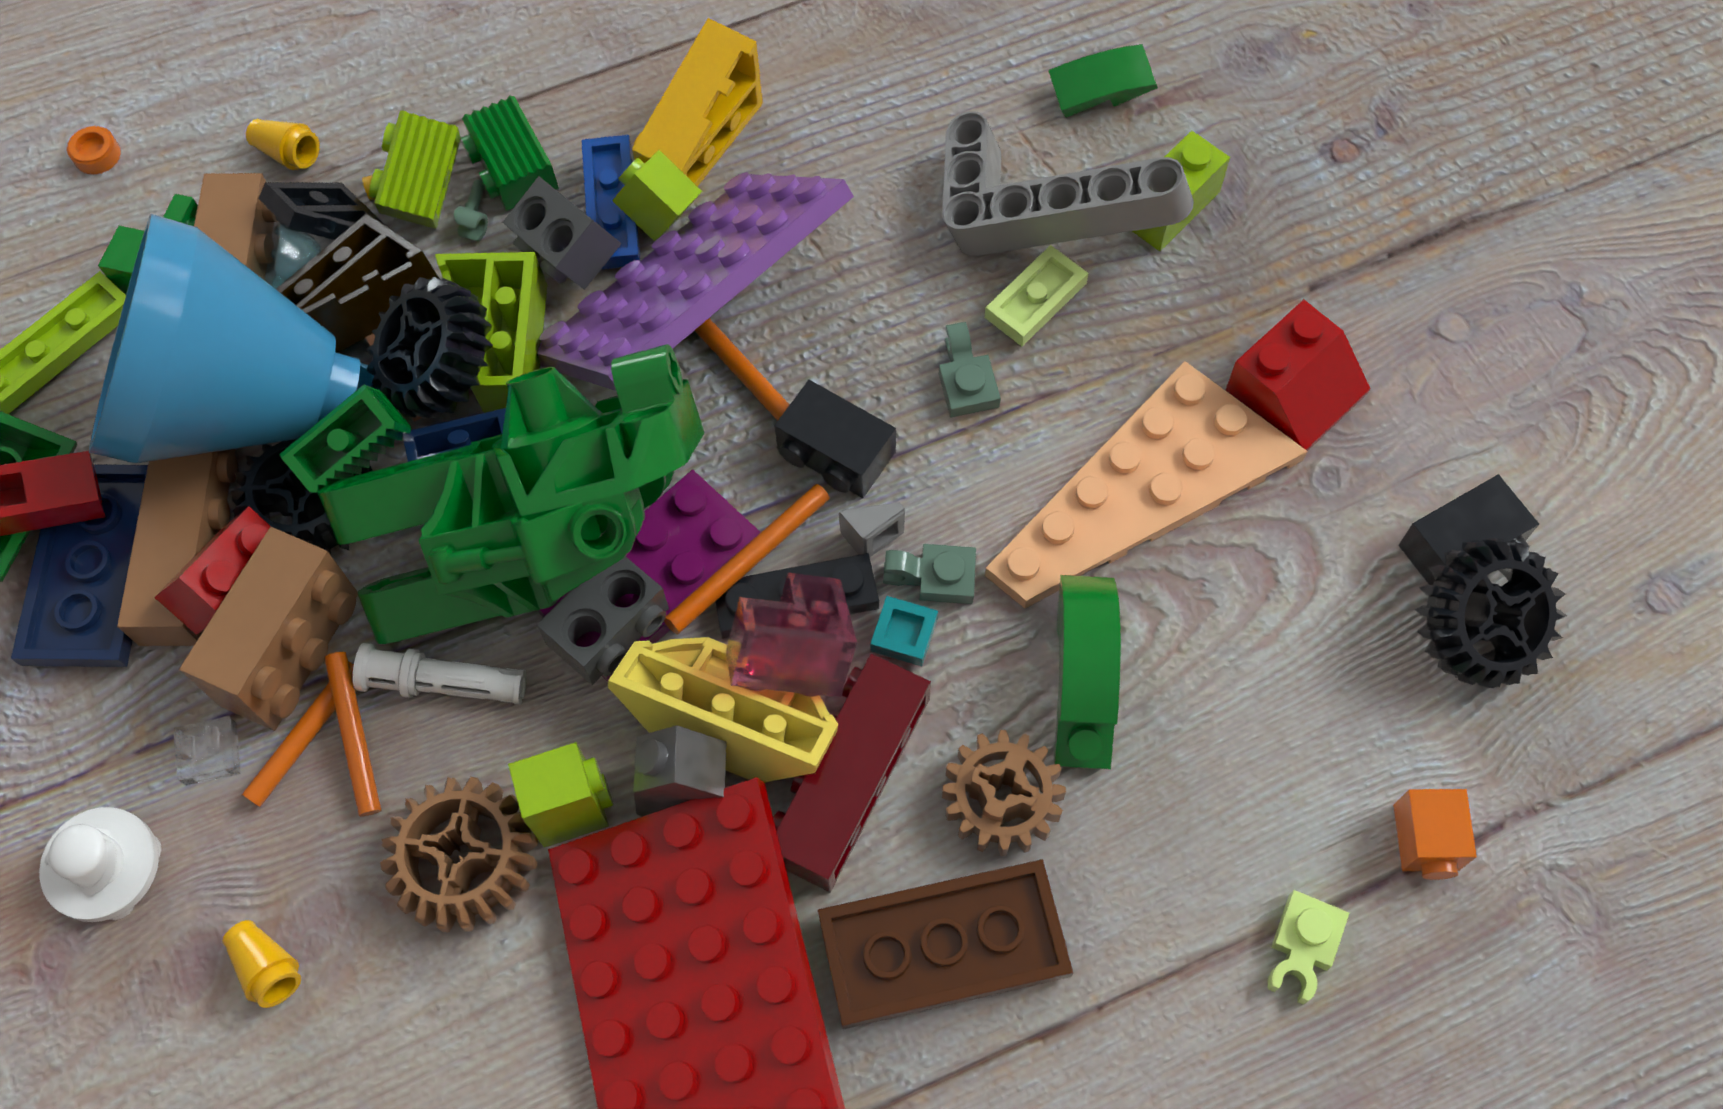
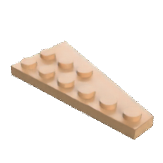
(1153, 475)

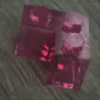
(793, 643)

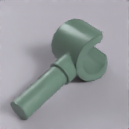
(470, 221)

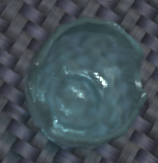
(293, 252)

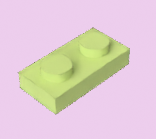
(1036, 295)

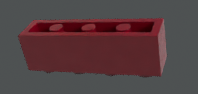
(841, 794)

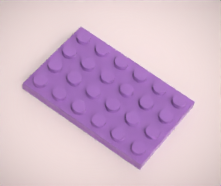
(691, 272)

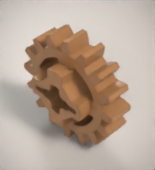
(1022, 802)

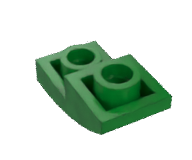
(1103, 76)

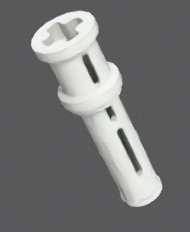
(415, 674)

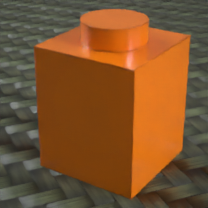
(1435, 832)

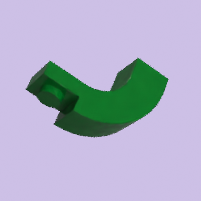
(1087, 671)

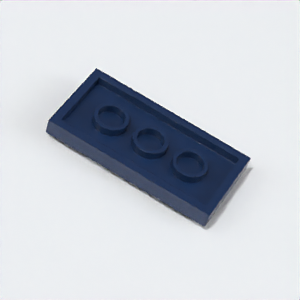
(81, 581)

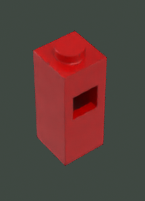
(49, 493)

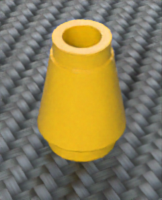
(284, 142)
(261, 965)

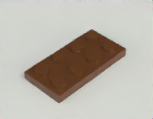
(944, 943)

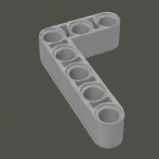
(1049, 209)

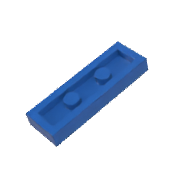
(602, 166)

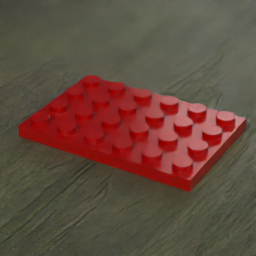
(693, 961)

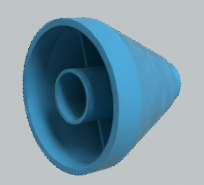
(211, 356)

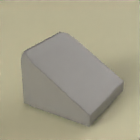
(872, 527)

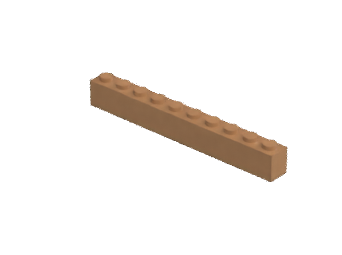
(188, 495)

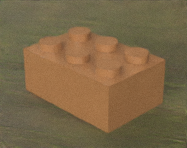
(271, 629)

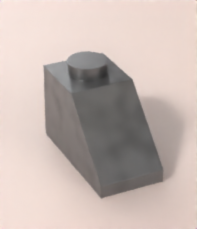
(676, 768)

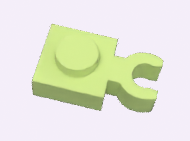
(1310, 938)

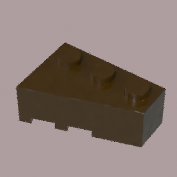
(355, 278)

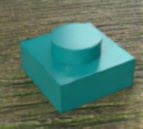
(904, 631)

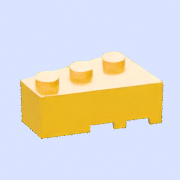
(705, 102)

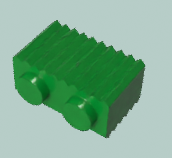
(508, 151)
(346, 439)

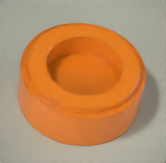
(93, 150)

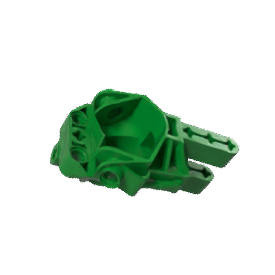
(523, 510)

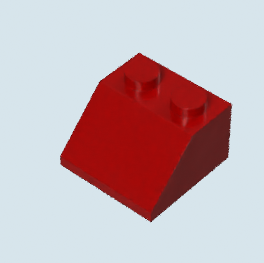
(1300, 376)

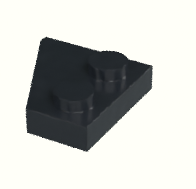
(314, 207)

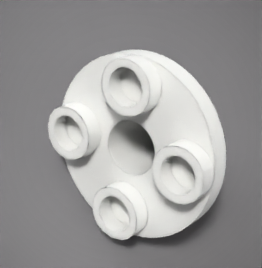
(99, 865)

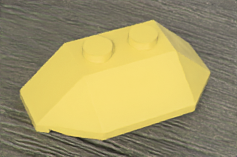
(689, 686)

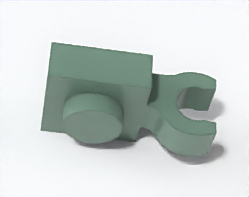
(966, 379)
(942, 572)

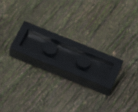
(854, 572)

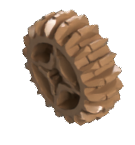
(416, 842)

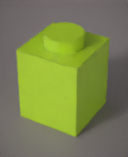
(655, 194)

